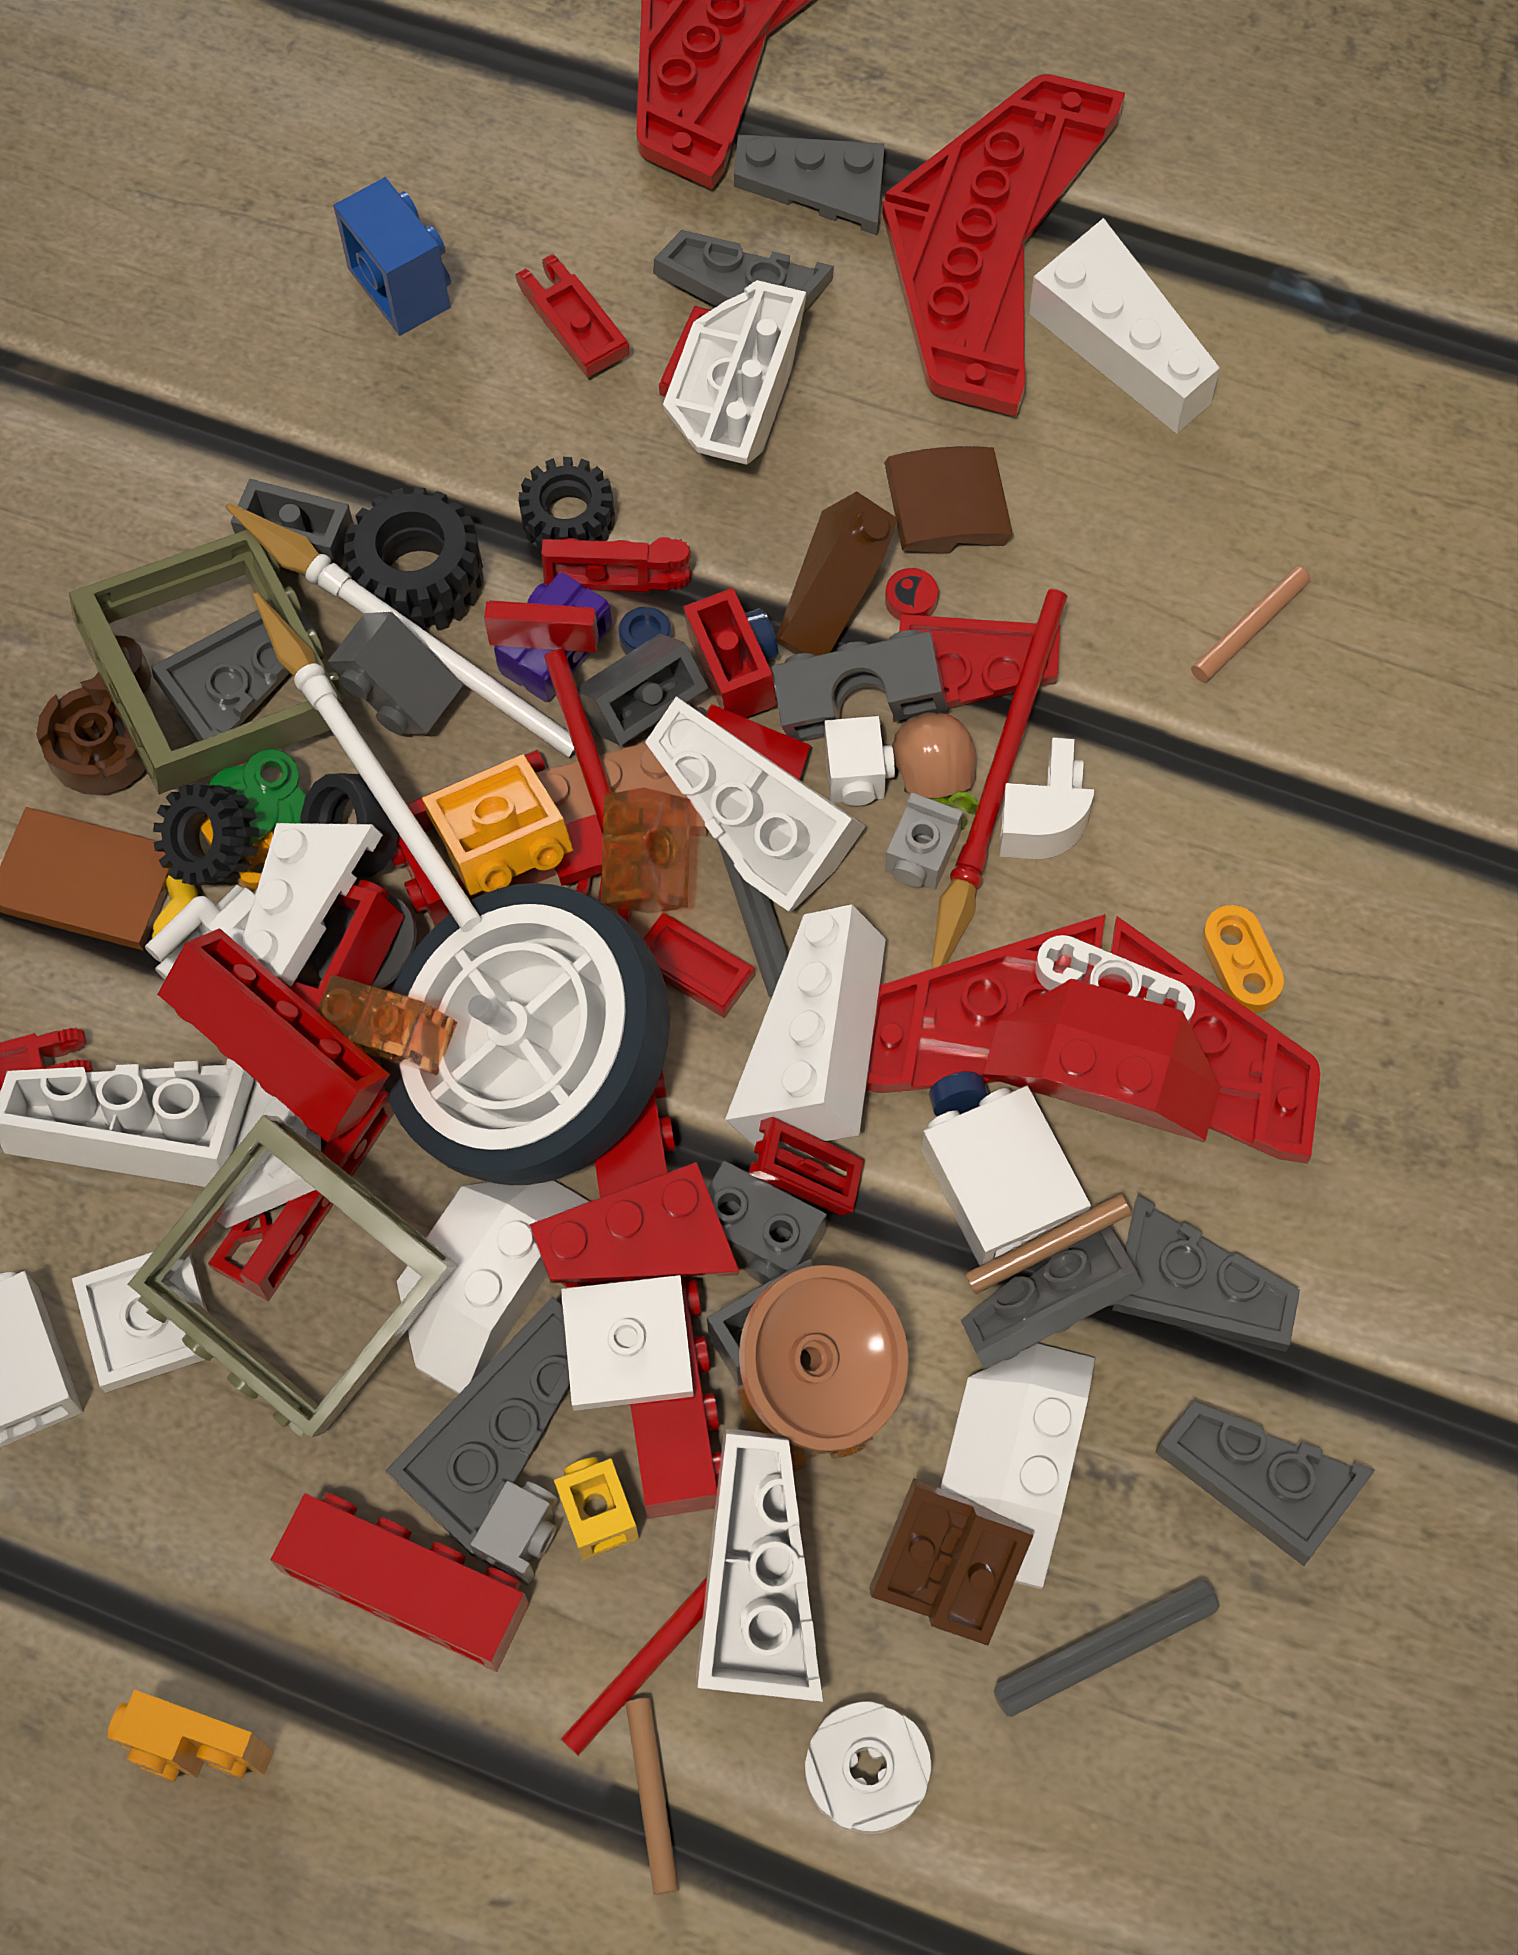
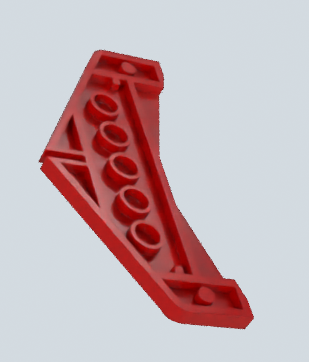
(698, 77)
(964, 227)
(949, 1015)

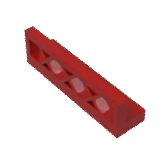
(300, 1217)

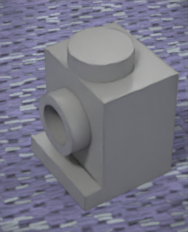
(928, 823)
(516, 1530)

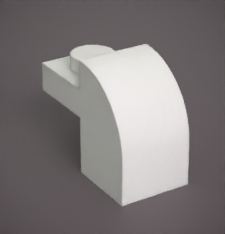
(1048, 818)

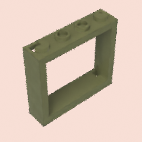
(166, 581)
(212, 1339)

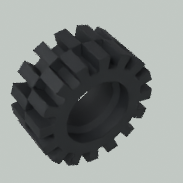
(562, 483)
(182, 838)

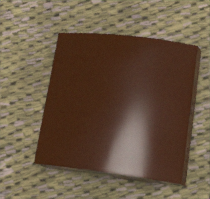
(948, 498)
(951, 1561)

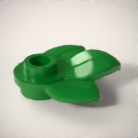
(272, 801)

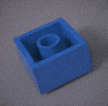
(393, 255)

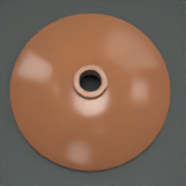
(854, 1354)

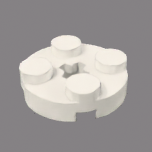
(885, 1735)

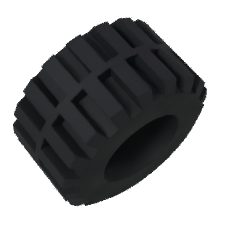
(410, 525)

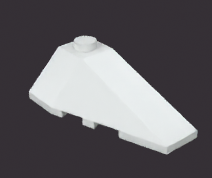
(764, 818)

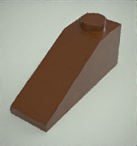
(835, 573)

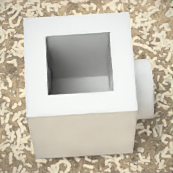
(856, 760)

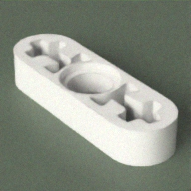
(1106, 963)

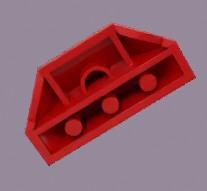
(1108, 1057)

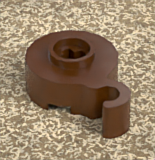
(84, 715)

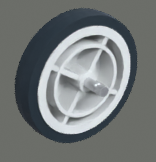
(550, 1038)

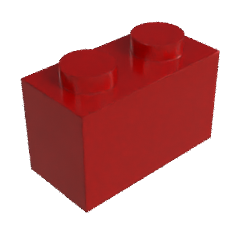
(730, 654)

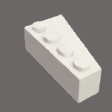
(1124, 327)
(816, 1032)
(128, 1120)
(756, 1595)

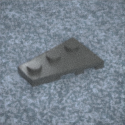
(823, 174)
(721, 270)
(223, 675)
(1053, 1298)
(1272, 1485)

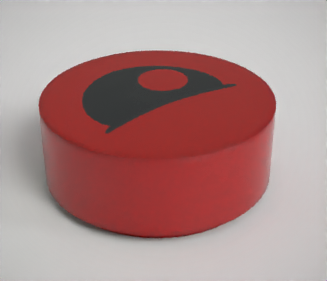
(911, 593)

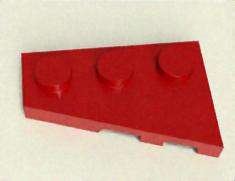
(981, 656)
(638, 1232)

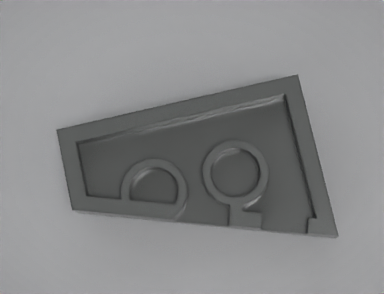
(1202, 1285)

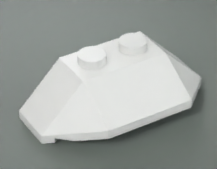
(736, 371)
(494, 1280)
(1020, 1443)

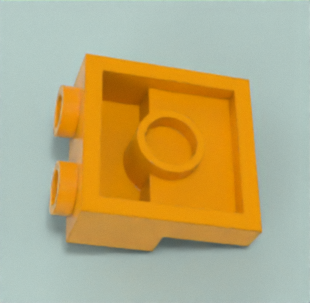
(498, 825)
(176, 1740)

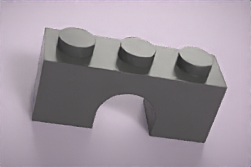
(815, 686)

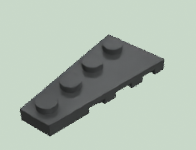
(488, 1429)

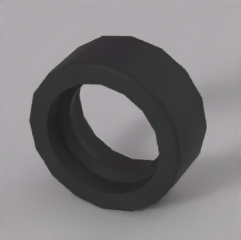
(327, 803)

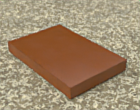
(83, 878)

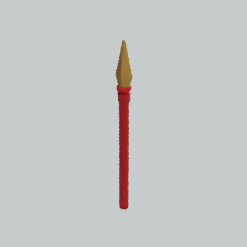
(958, 900)

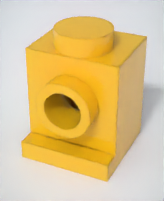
(605, 1531)

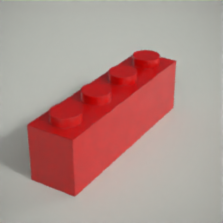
(272, 1034)
(401, 1580)

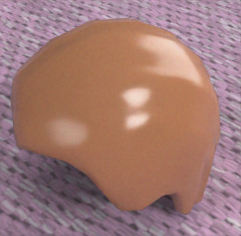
(935, 755)

